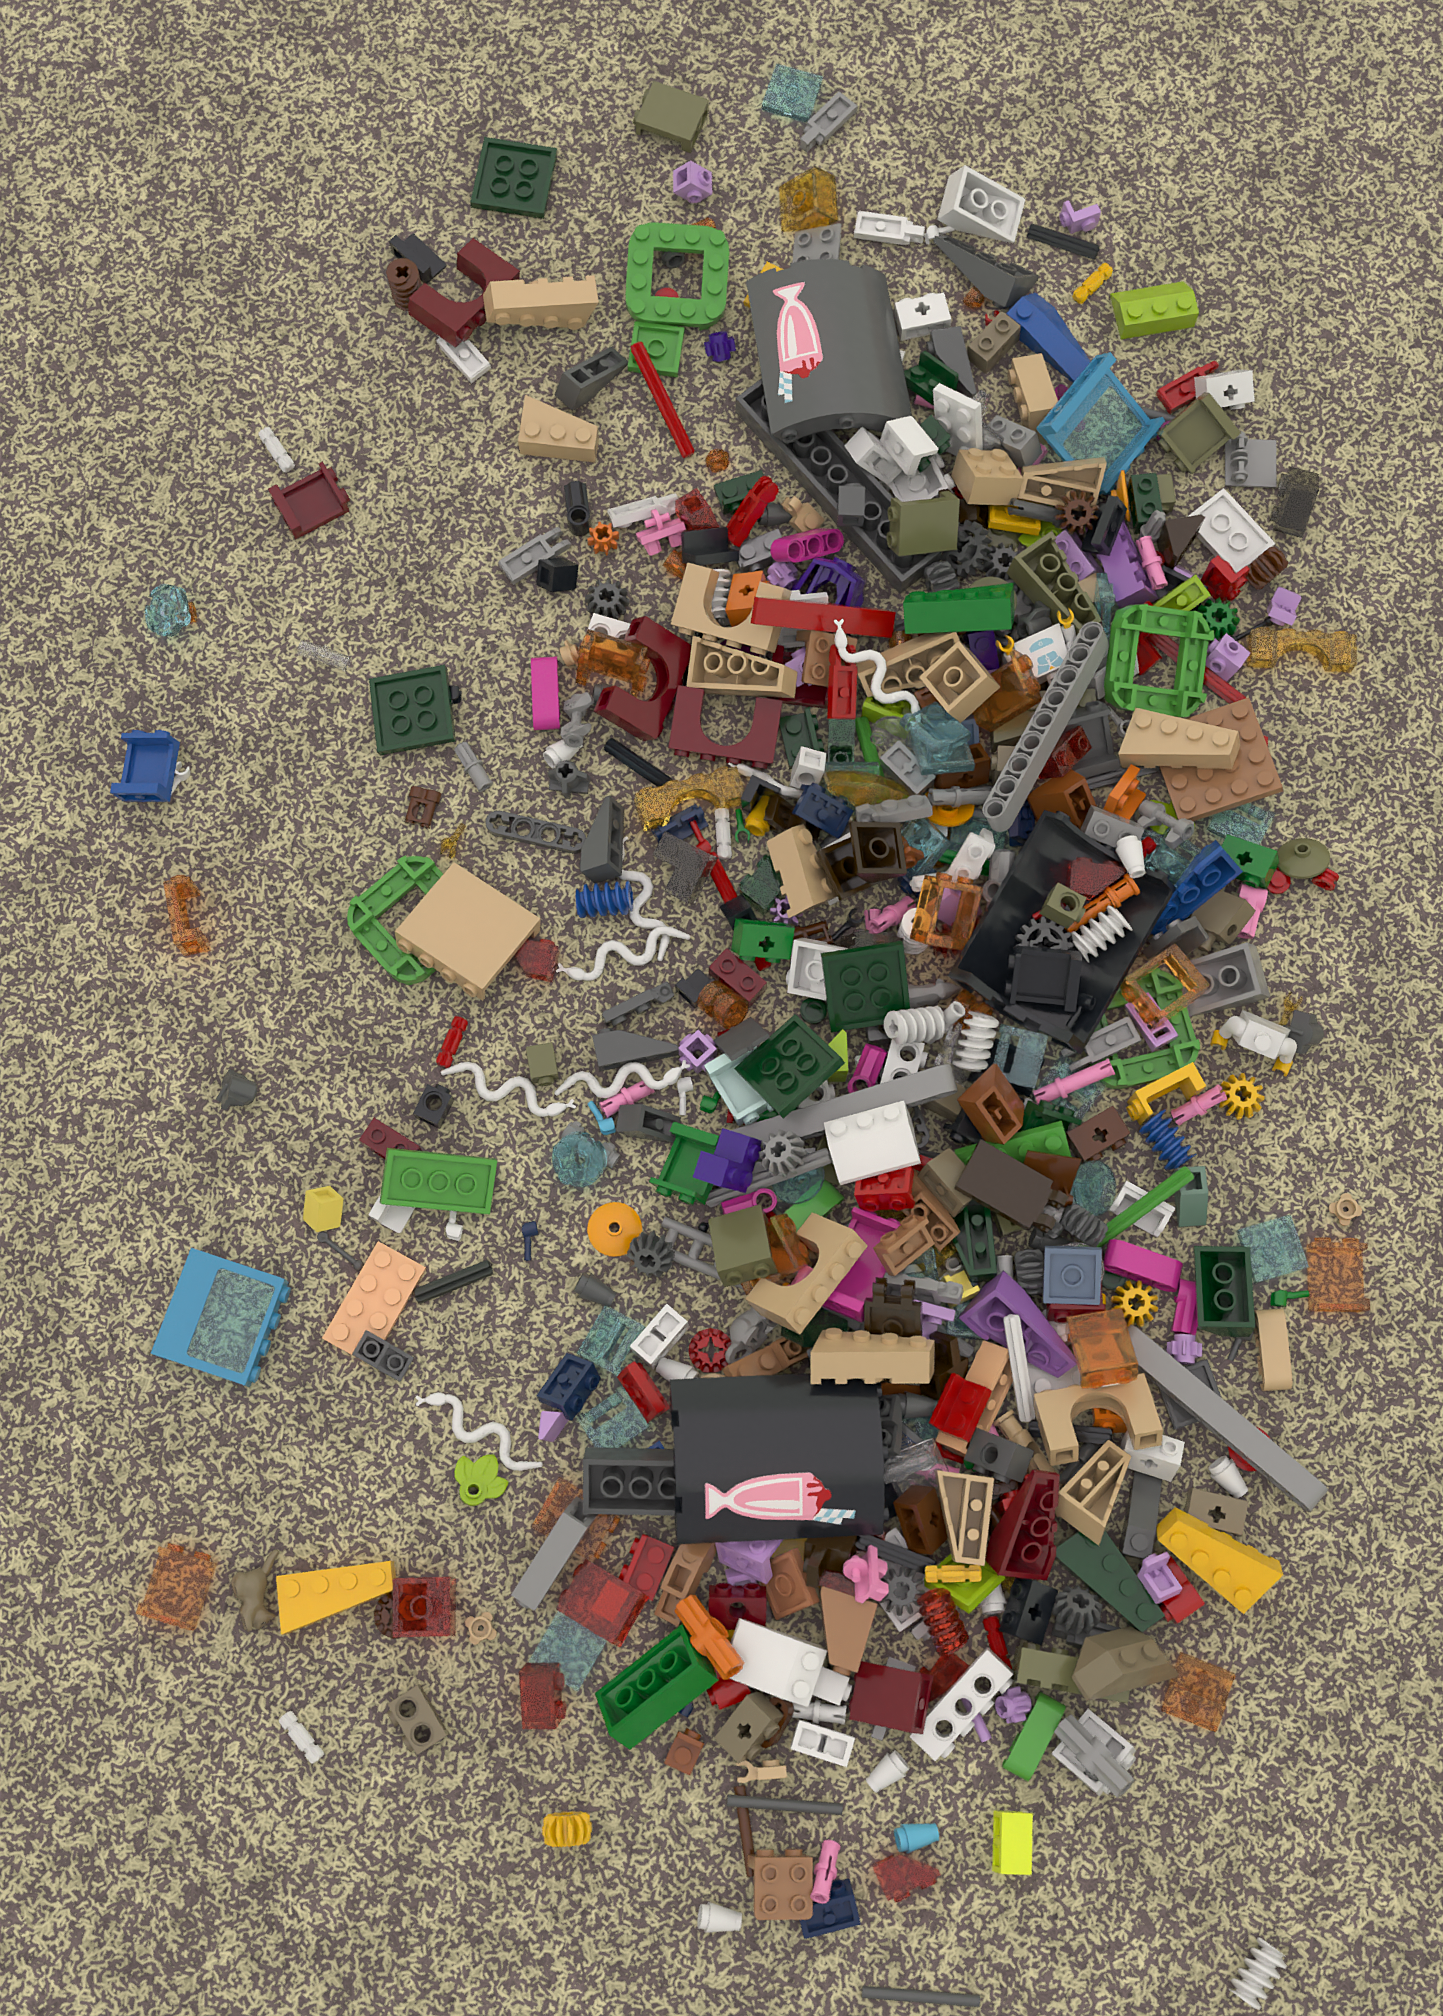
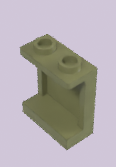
(672, 114)
(1197, 433)
(923, 525)
(742, 1246)

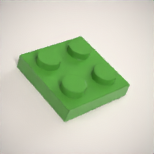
(662, 344)

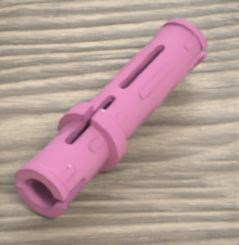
(1073, 1082)

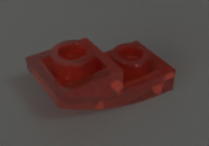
(945, 1674)

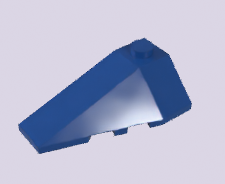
(1048, 334)
(1200, 881)

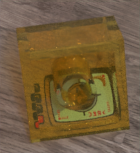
(808, 201)

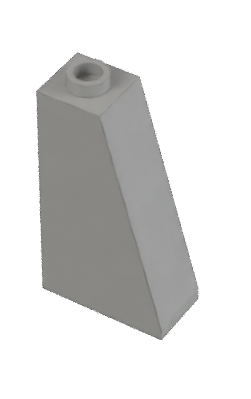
(553, 1555)

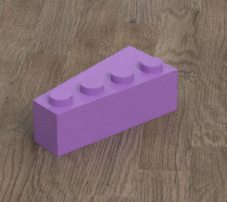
(1125, 571)

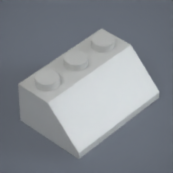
(872, 1142)

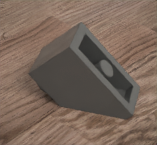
(646, 1123)

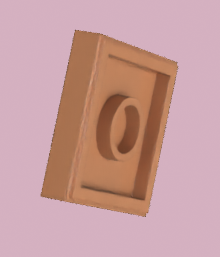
(788, 1587)

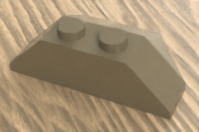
(1120, 1663)

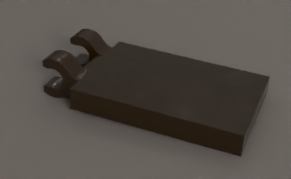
(1009, 1188)
(893, 1313)

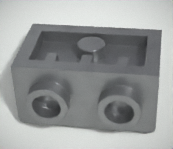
(755, 553)

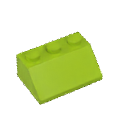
(1154, 309)

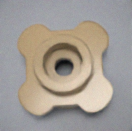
(569, 654)
(1345, 1201)
(488, 1631)

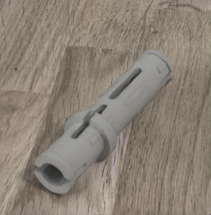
(958, 796)

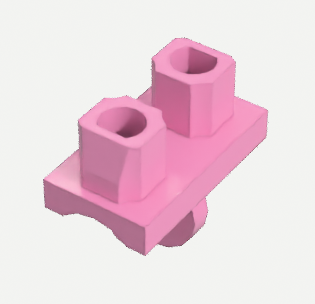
(670, 529)
(867, 1575)

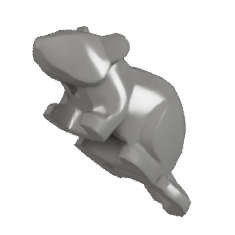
(931, 993)
(747, 1333)

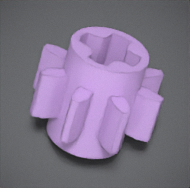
(782, 574)
(778, 912)
(1184, 1349)
(1013, 1705)

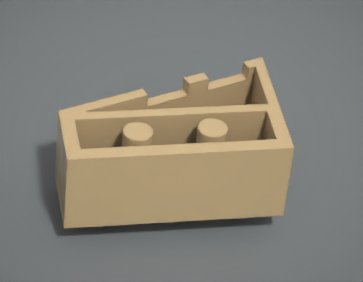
(1032, 390)
(555, 433)
(1050, 481)
(800, 870)
(1092, 1491)
(966, 1514)

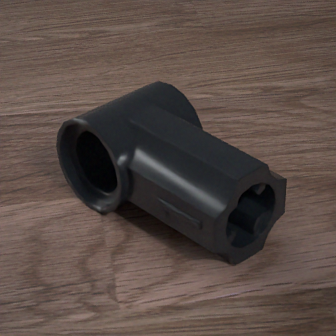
(577, 508)

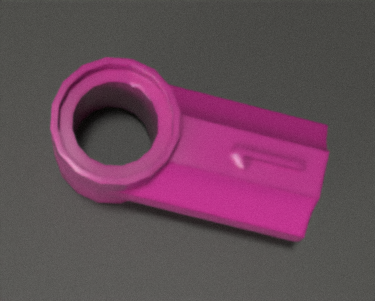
(868, 1066)
(748, 1201)
(1185, 1310)

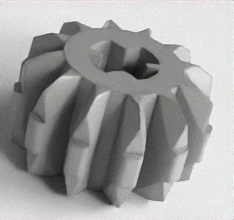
(779, 1160)

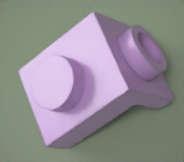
(1083, 219)
(1283, 606)
(1158, 1578)

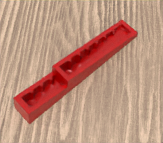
(821, 616)

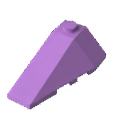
(1041, 1341)

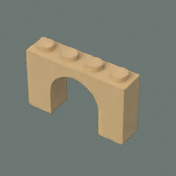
(695, 613)
(798, 1303)
(1059, 1407)

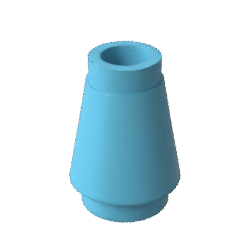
(915, 1836)

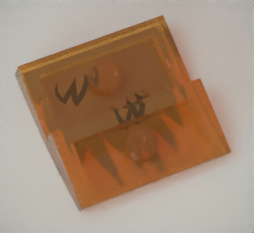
(1198, 1692)

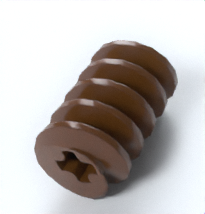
(403, 281)

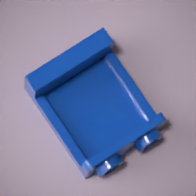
(147, 767)

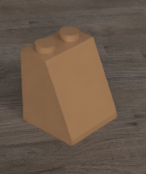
(845, 1628)

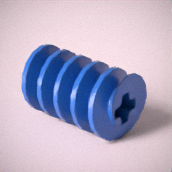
(604, 900)
(1166, 1141)

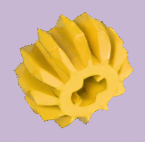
(1248, 1090)
(1141, 1312)
(566, 1829)

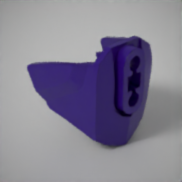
(847, 581)

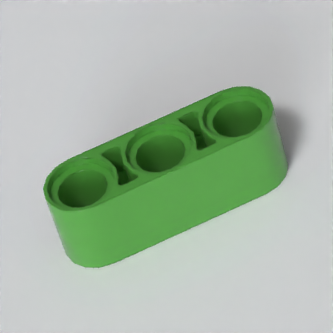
(820, 1204)
(1035, 1736)

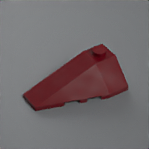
(1025, 1534)

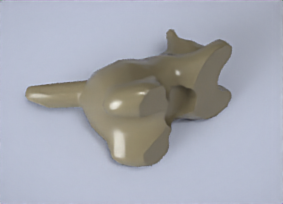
(250, 1589)

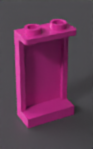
(857, 1284)

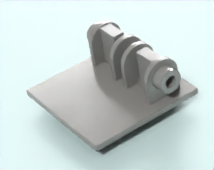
(817, 243)
(1250, 462)

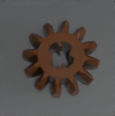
(1073, 504)
(1266, 567)

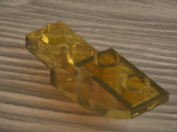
(863, 787)

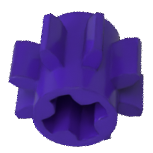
(719, 346)

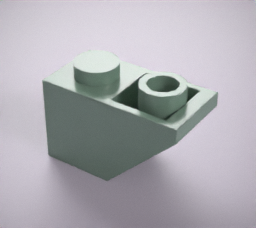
(1192, 1200)

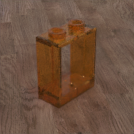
(929, 906)
(1184, 972)

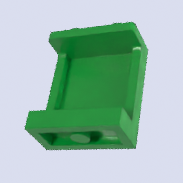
(680, 1165)

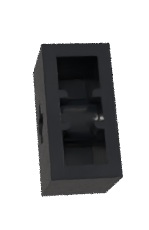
(1028, 1610)

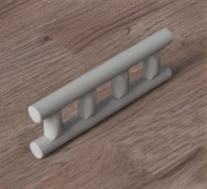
(700, 1238)

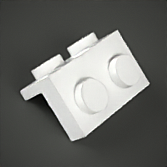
(972, 855)

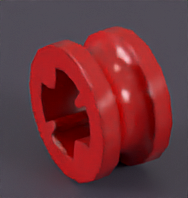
(1326, 880)

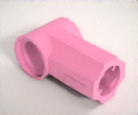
(1256, 898)

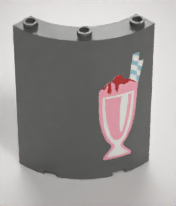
(827, 348)

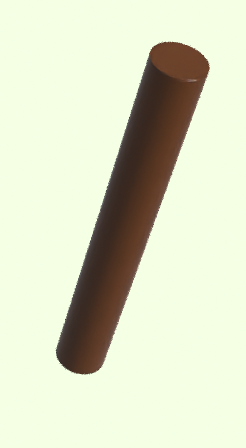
(745, 1830)

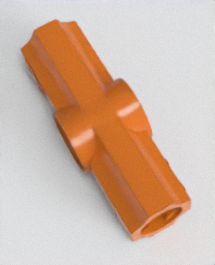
(709, 1637)

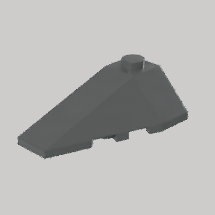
(995, 280)

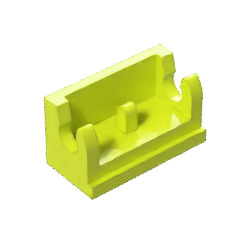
(1012, 1842)

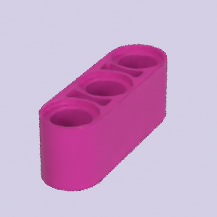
(807, 545)
(545, 693)
(1142, 1265)

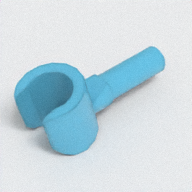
(606, 1125)

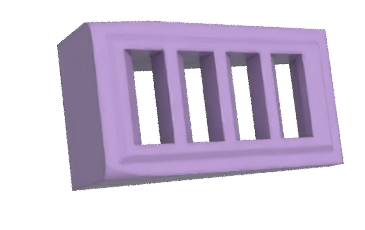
(1153, 1043)

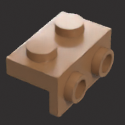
(904, 1244)

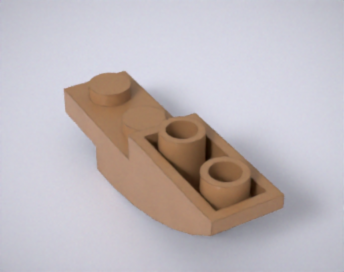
(941, 1224)
(768, 1360)
(683, 1578)

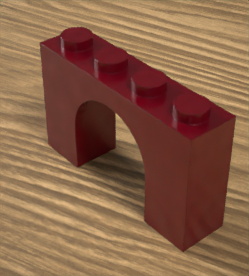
(458, 320)
(669, 658)
(756, 747)

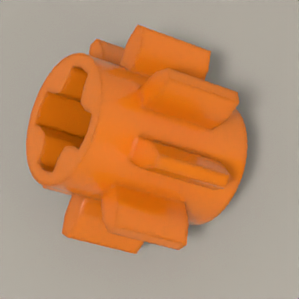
(604, 544)

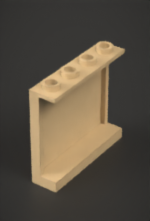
(466, 930)

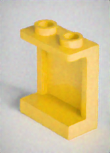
(1185, 1078)

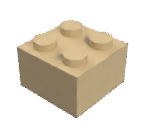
(986, 476)
(959, 682)

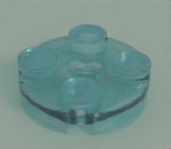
(174, 600)
(568, 1170)

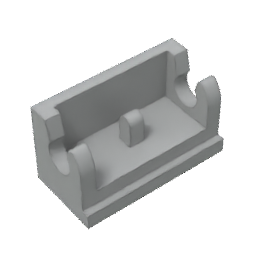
(904, 769)

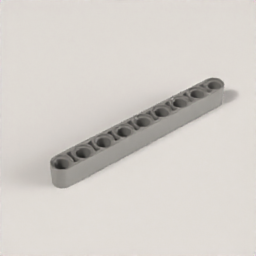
(1045, 727)
(809, 1121)
(1226, 1422)

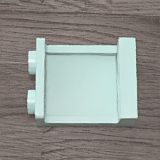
(737, 1094)

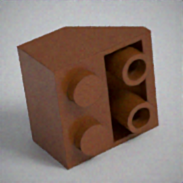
(1063, 794)
(993, 1106)

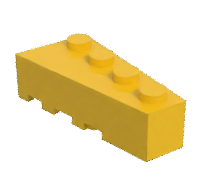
(1225, 1564)
(324, 1593)

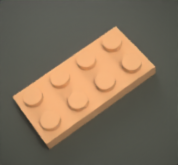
(375, 1298)

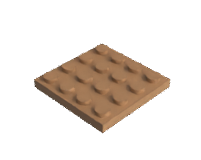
(1208, 791)

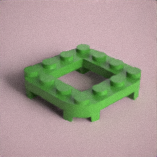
(681, 239)
(1191, 660)
(379, 898)
(1155, 1065)

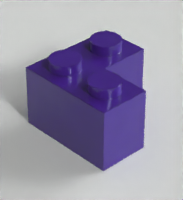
(731, 1163)

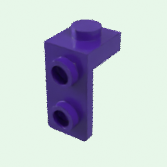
(983, 647)

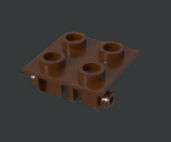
(1058, 1168)

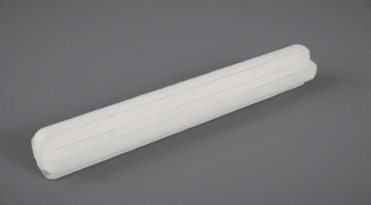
(1019, 1367)

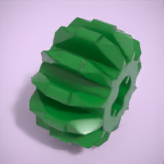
(1224, 613)

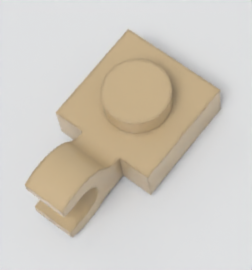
(804, 515)
(769, 1770)

